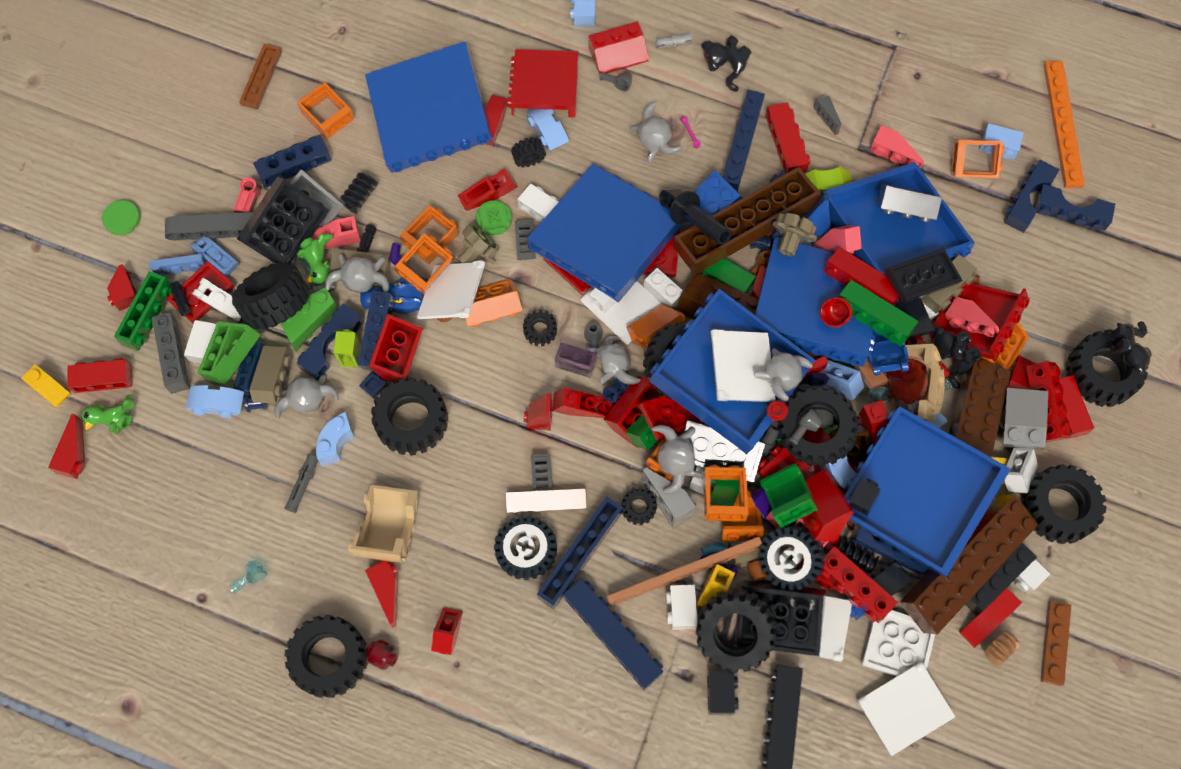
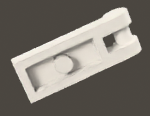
(217, 299)

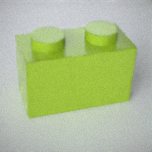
(347, 348)

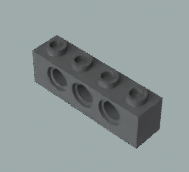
(170, 353)

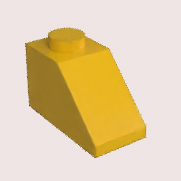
(45, 385)

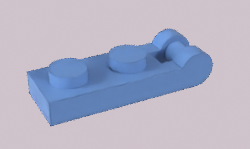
(215, 255)
(177, 265)

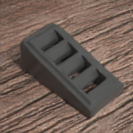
(827, 112)
(522, 228)
(540, 458)

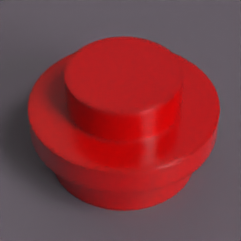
(777, 410)

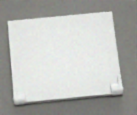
(452, 291)
(632, 306)
(735, 361)
(835, 628)
(906, 708)

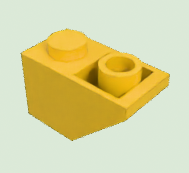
(717, 580)

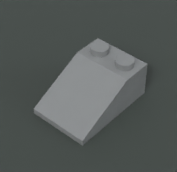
(315, 191)
(1025, 419)
(676, 505)

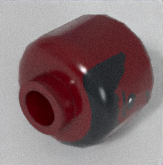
(382, 654)

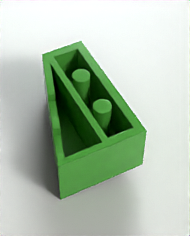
(307, 320)
(226, 351)

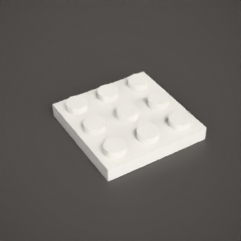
(897, 645)

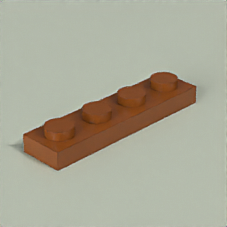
(260, 76)
(1056, 643)

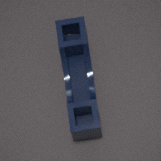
(1052, 203)
(1023, 212)
(314, 359)

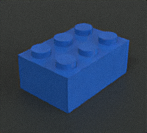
(716, 194)

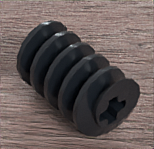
(356, 192)
(858, 557)

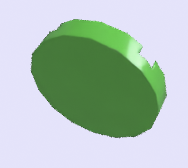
(121, 217)
(494, 217)

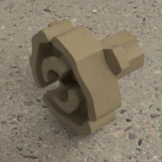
(793, 231)
(477, 243)

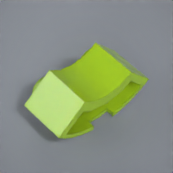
(829, 179)

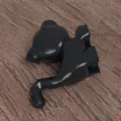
(718, 54)
(956, 346)
(1133, 353)

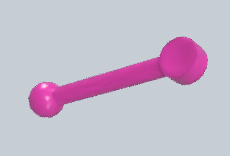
(696, 143)

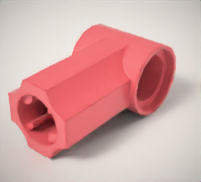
(247, 198)

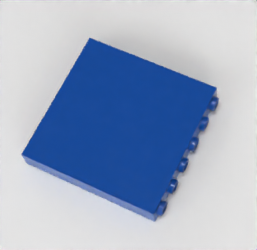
(428, 107)
(604, 232)
(891, 237)
(792, 304)
(690, 377)
(929, 490)

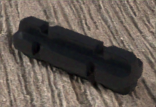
(367, 238)
(180, 298)

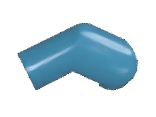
(713, 548)

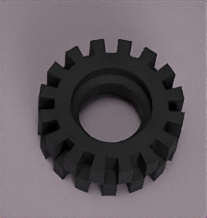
(528, 152)
(543, 338)
(641, 494)

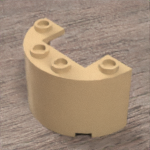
(933, 400)
(387, 525)

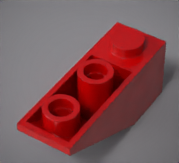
(579, 403)

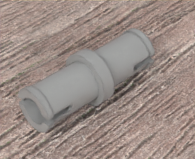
(674, 40)

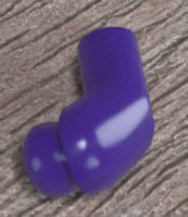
(394, 253)

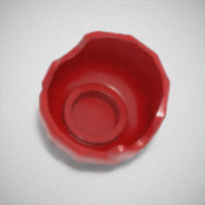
(836, 312)

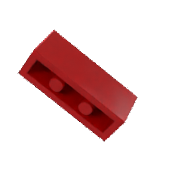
(99, 375)
(1077, 413)

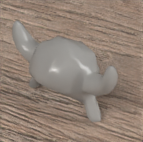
(655, 134)
(358, 274)
(614, 360)
(783, 372)
(305, 395)
(676, 456)

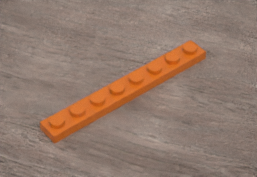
(1063, 124)

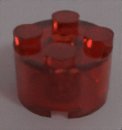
(909, 384)

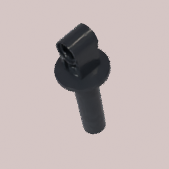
(685, 208)

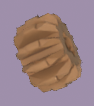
(1002, 648)

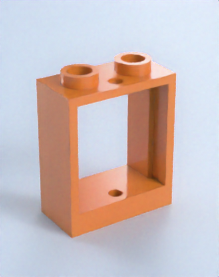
(336, 121)
(959, 155)
(420, 222)
(410, 276)
(725, 513)

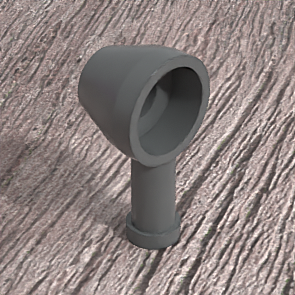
(622, 81)
(593, 337)
(811, 422)

